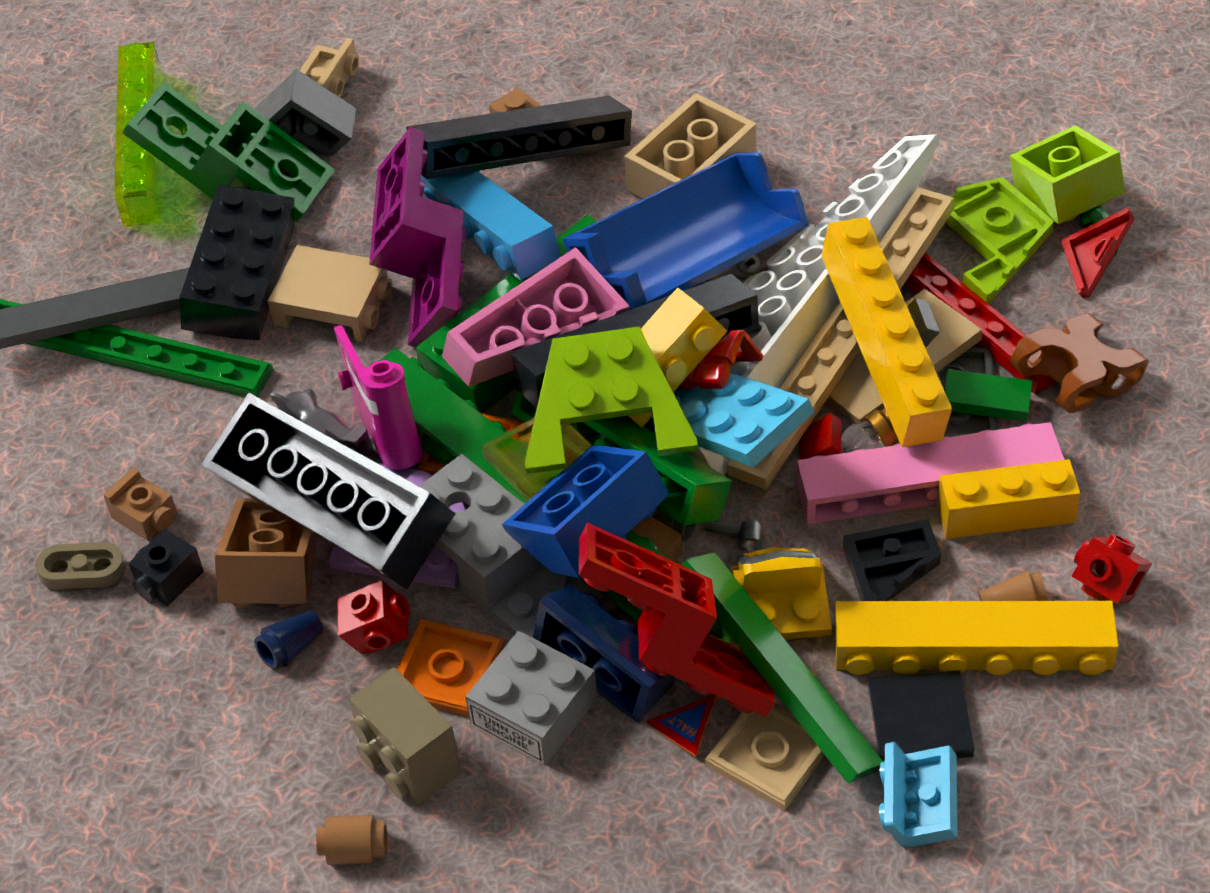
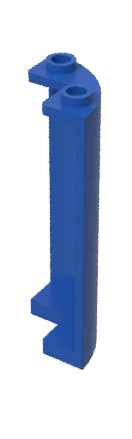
(690, 229)

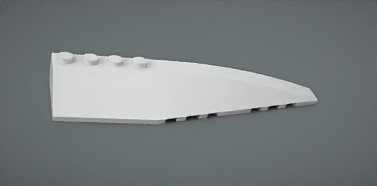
(797, 289)

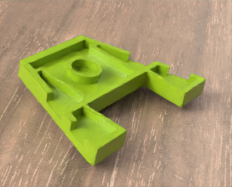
(1001, 228)
(603, 379)

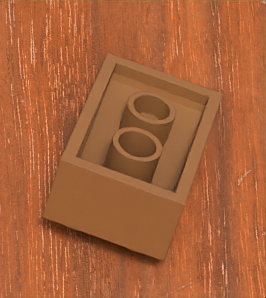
(263, 558)

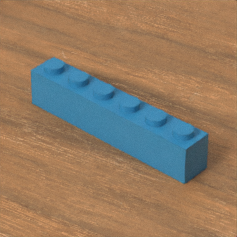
(497, 222)

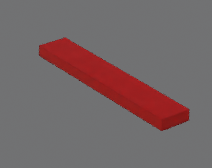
(997, 332)

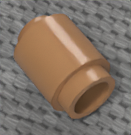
(352, 840)

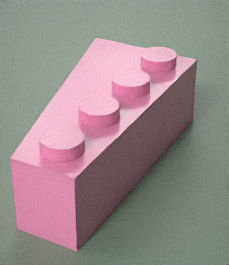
(542, 307)

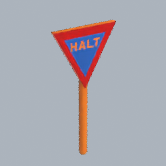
(686, 724)

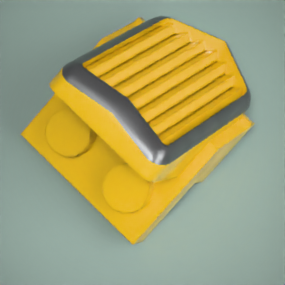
(787, 589)

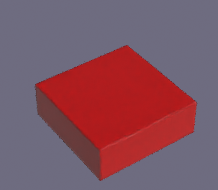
(822, 438)

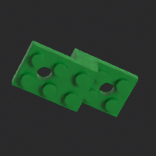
(217, 153)

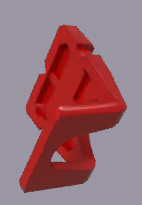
(715, 366)

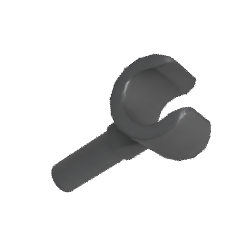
(748, 531)

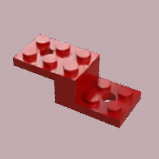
(674, 619)

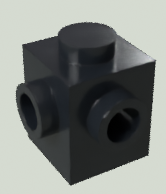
(165, 568)

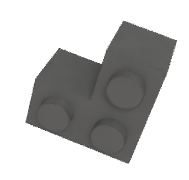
(310, 113)

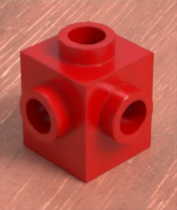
(1110, 568)
(373, 618)

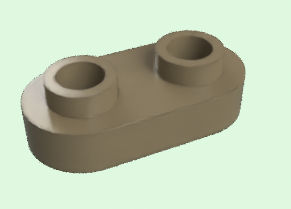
(81, 564)

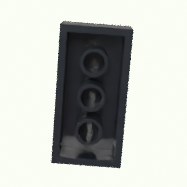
(237, 263)

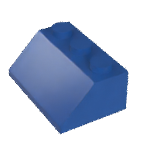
(600, 487)

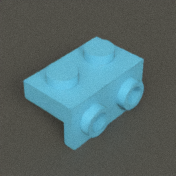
(919, 795)

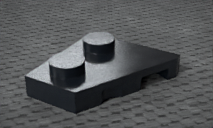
(890, 558)

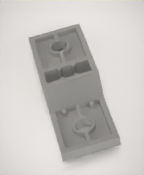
(489, 562)

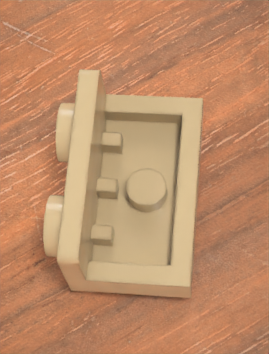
(332, 66)

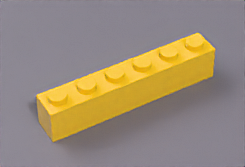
(886, 333)
(975, 636)

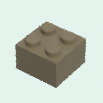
(404, 737)

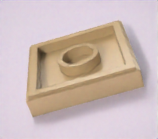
(767, 755)

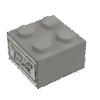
(531, 697)

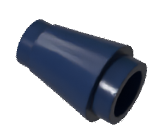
(287, 639)

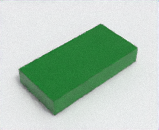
(988, 395)

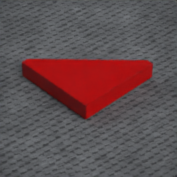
(1093, 249)

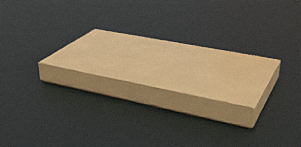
(856, 392)

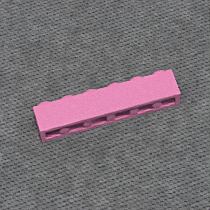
(909, 476)

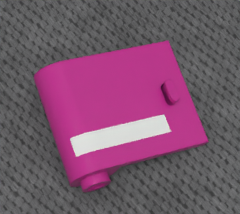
(382, 405)

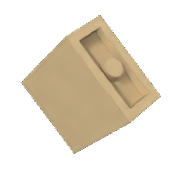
(330, 290)

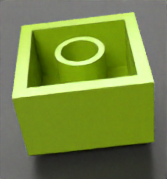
(1068, 173)

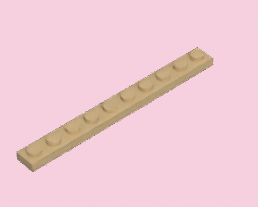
(835, 342)

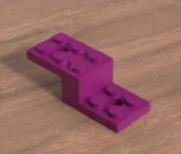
(417, 238)

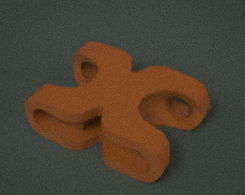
(1079, 362)

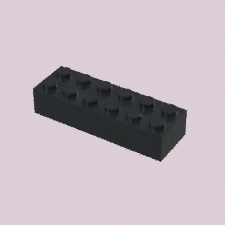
(329, 490)

